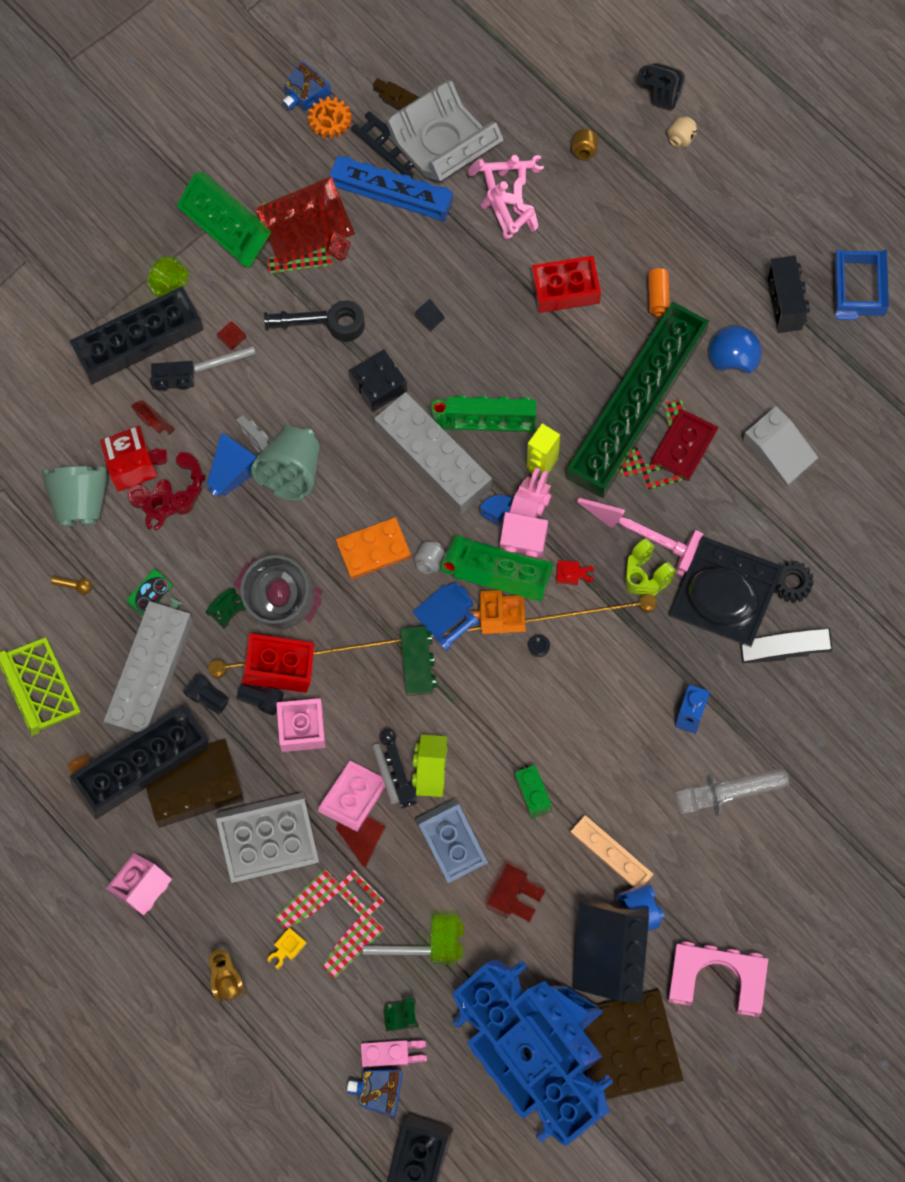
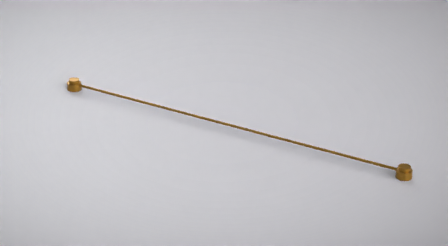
(647, 604)

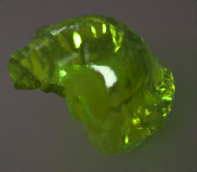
(167, 276)

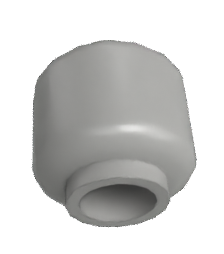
(429, 557)

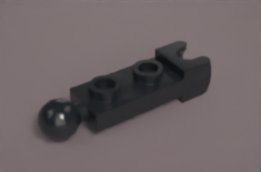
(405, 792)

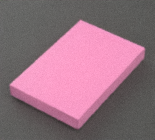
(353, 796)

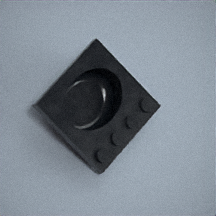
(726, 591)

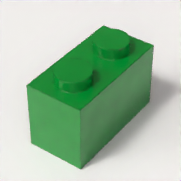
(533, 792)

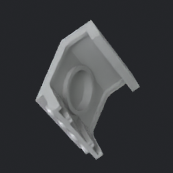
(440, 133)

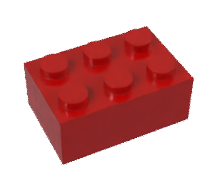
(566, 284)

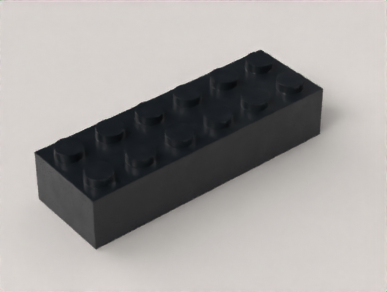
(136, 335)
(139, 762)

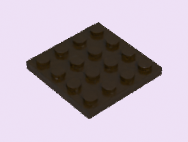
(633, 1047)

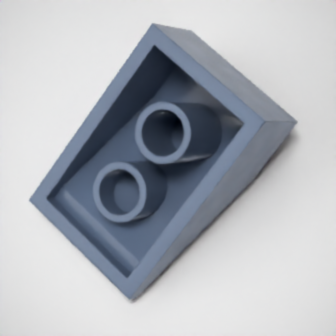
(451, 840)

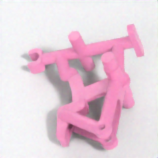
(498, 197)

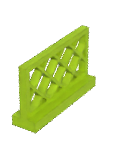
(20, 693)

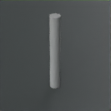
(224, 359)
(385, 773)
(396, 950)

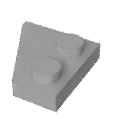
(250, 431)

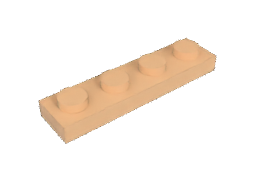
(611, 853)

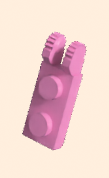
(390, 1053)

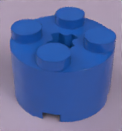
(639, 897)

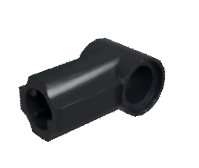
(201, 691)
(263, 698)

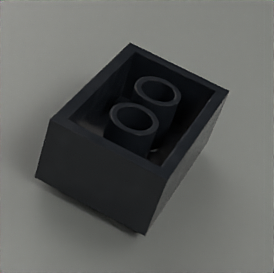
(787, 294)

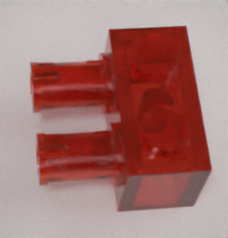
(506, 893)

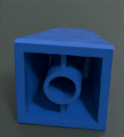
(230, 466)
(580, 1008)

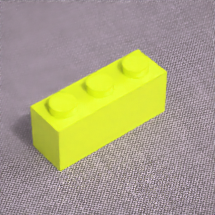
(543, 449)

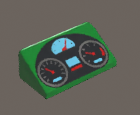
(151, 589)

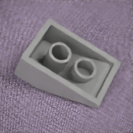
(780, 445)

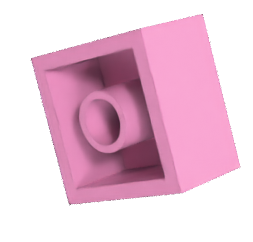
(301, 725)

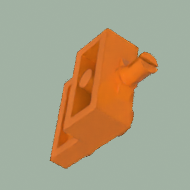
(500, 613)

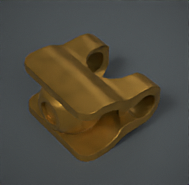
(225, 980)

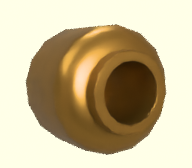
(584, 144)

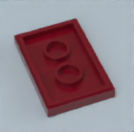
(685, 444)

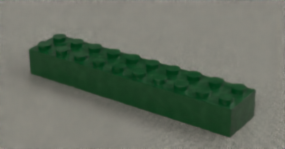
(637, 400)

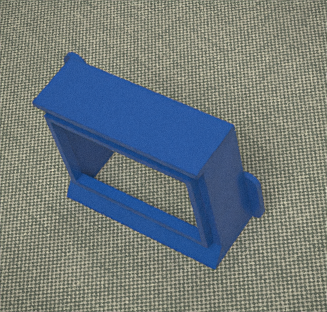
(851, 309)

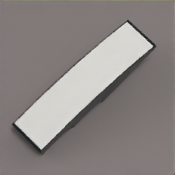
(787, 645)

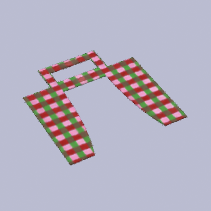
(316, 895)

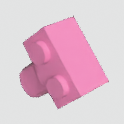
(532, 495)

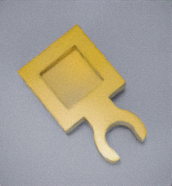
(288, 946)

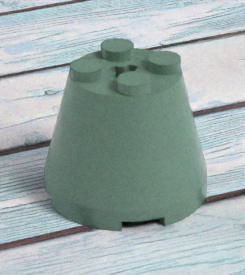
(288, 463)
(76, 493)

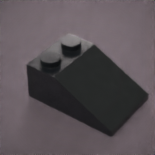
(420, 1151)

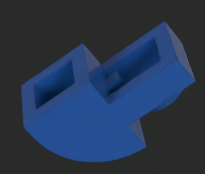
(495, 508)

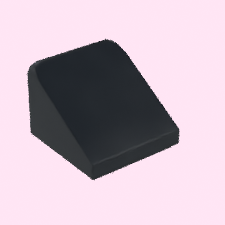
(429, 315)

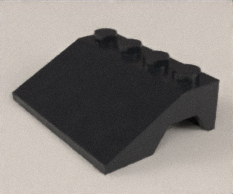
(611, 951)

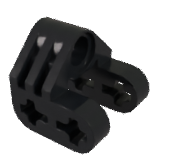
(666, 89)

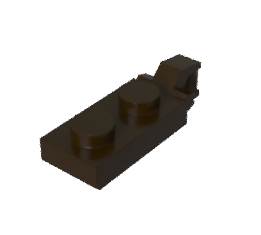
(393, 94)

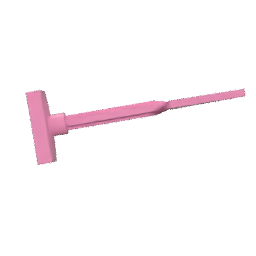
(612, 515)

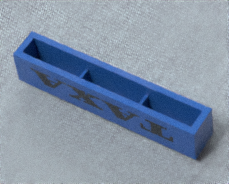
(392, 188)

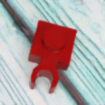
(569, 573)

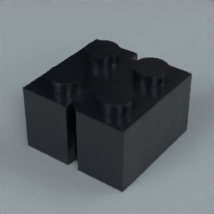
(378, 380)

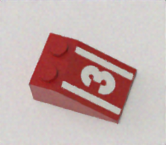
(128, 458)

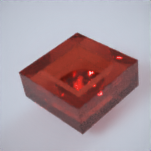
(338, 246)
(231, 335)

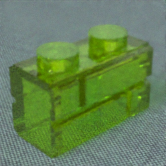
(445, 939)

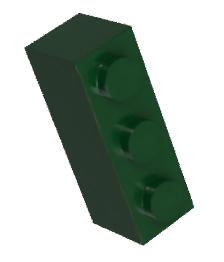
(417, 661)

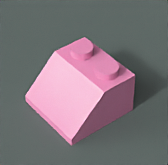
(524, 535)
(139, 883)

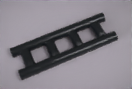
(376, 144)

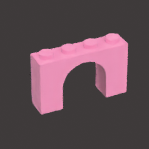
(749, 971)

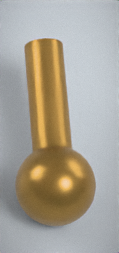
(83, 586)

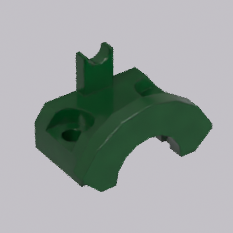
(225, 607)
(400, 1015)

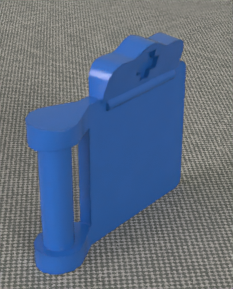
(444, 610)

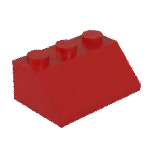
(278, 663)

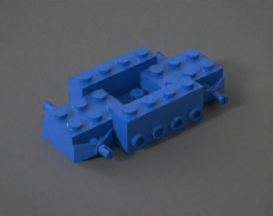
(559, 1049)

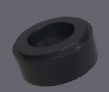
(539, 646)

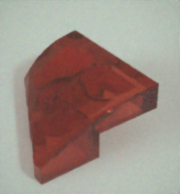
(151, 417)
(364, 841)

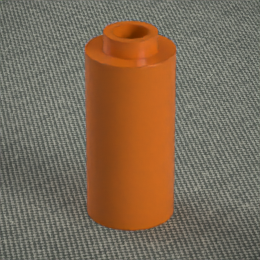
(658, 291)

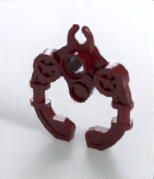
(179, 503)

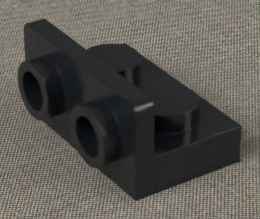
(172, 375)

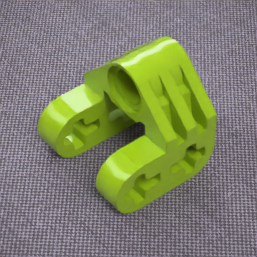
(662, 577)

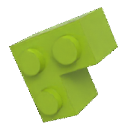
(430, 763)

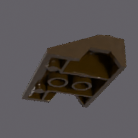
(196, 787)

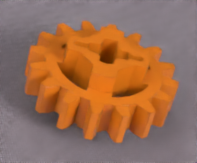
(334, 111)

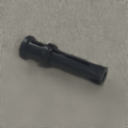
(285, 319)

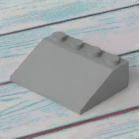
(267, 837)

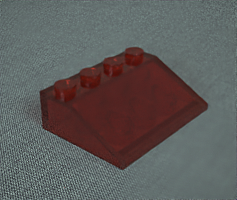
(304, 220)

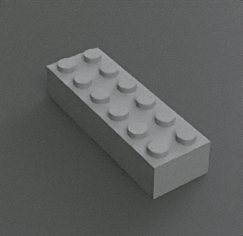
(433, 453)
(148, 669)

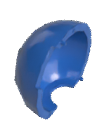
(735, 348)

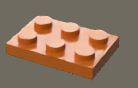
(373, 548)

